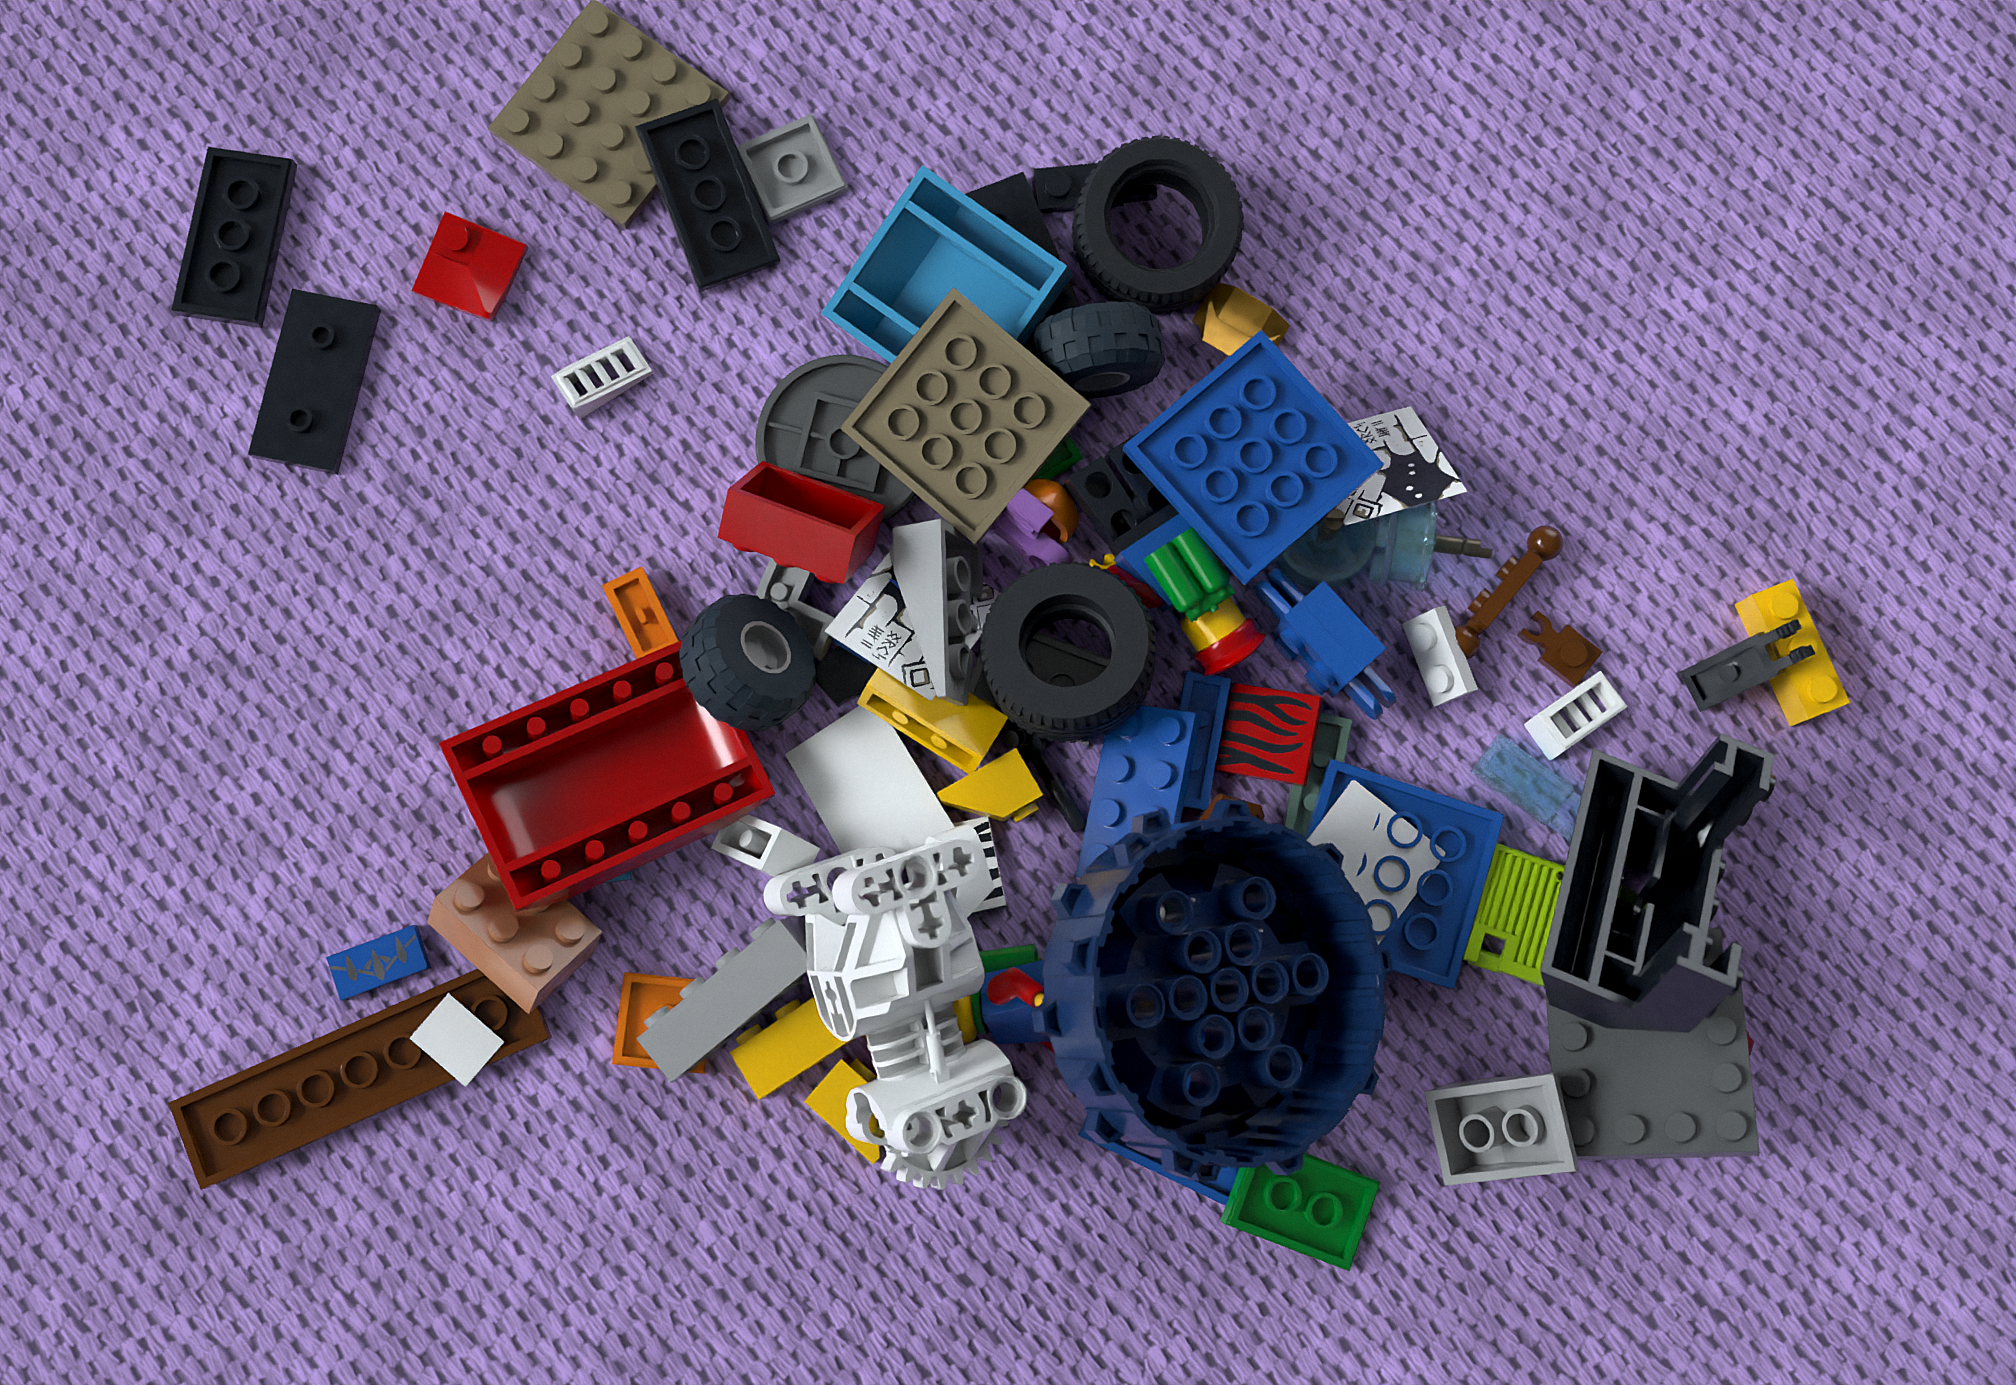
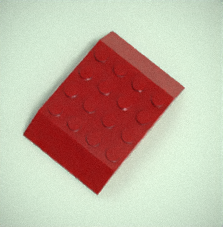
(602, 779)

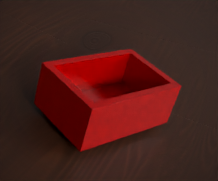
(800, 522)

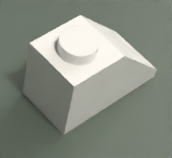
(764, 846)

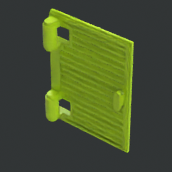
(1516, 908)

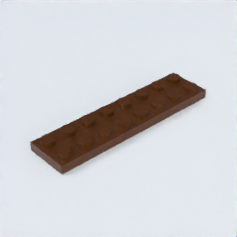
(336, 1080)

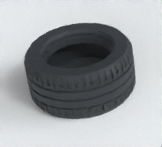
(1177, 167)

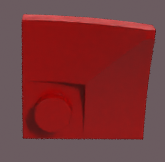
(469, 267)

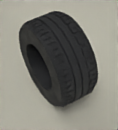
(1061, 594)

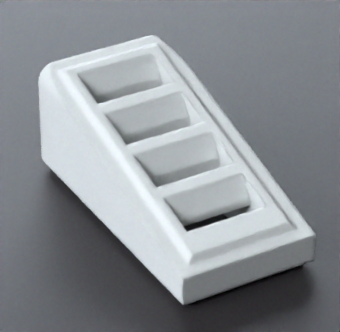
(597, 397)
(1553, 732)

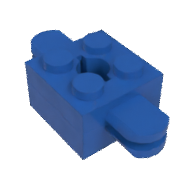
(1326, 642)

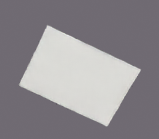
(457, 1040)

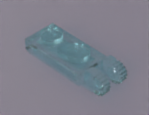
(1527, 784)

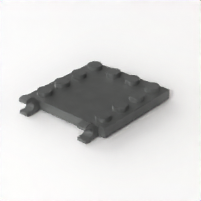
(1657, 1089)

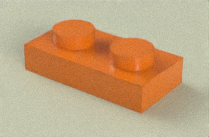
(640, 612)

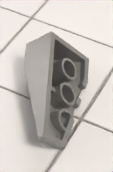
(937, 580)

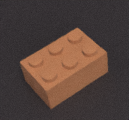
(518, 951)

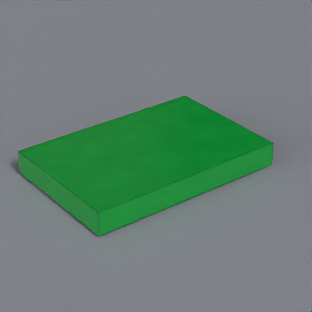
(1308, 1211)

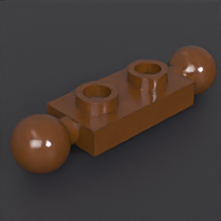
(1543, 545)

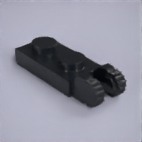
(1060, 188)
(1741, 667)

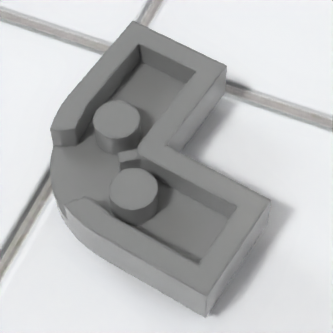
(789, 590)

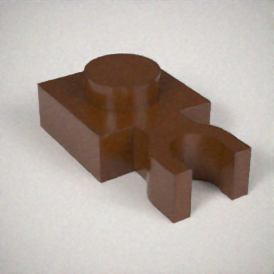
(1565, 653)

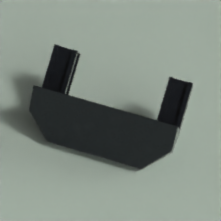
(1642, 954)

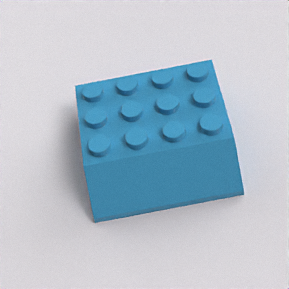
(937, 243)

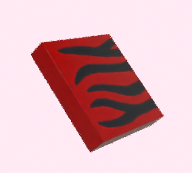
(1269, 734)

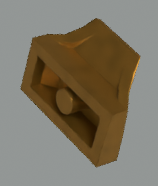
(1233, 317)

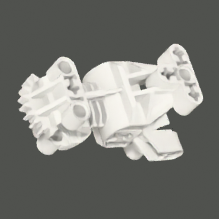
(896, 982)

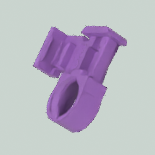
(1021, 529)

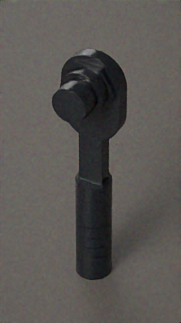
(1032, 750)

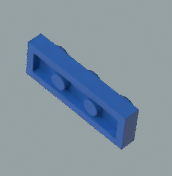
(1208, 699)

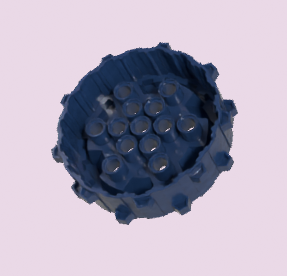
(1306, 1025)

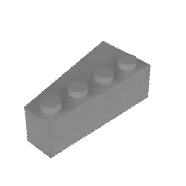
(728, 999)

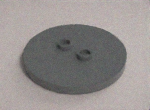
(804, 435)

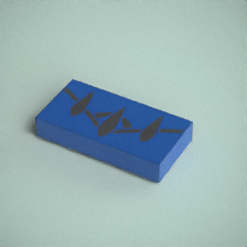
(378, 962)

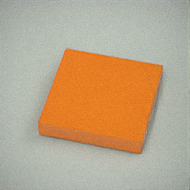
(639, 1000)

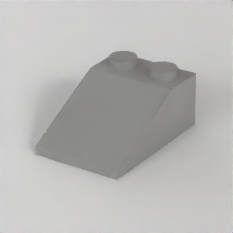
(1501, 1128)

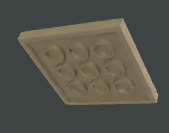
(583, 107)
(965, 416)

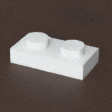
(1439, 656)

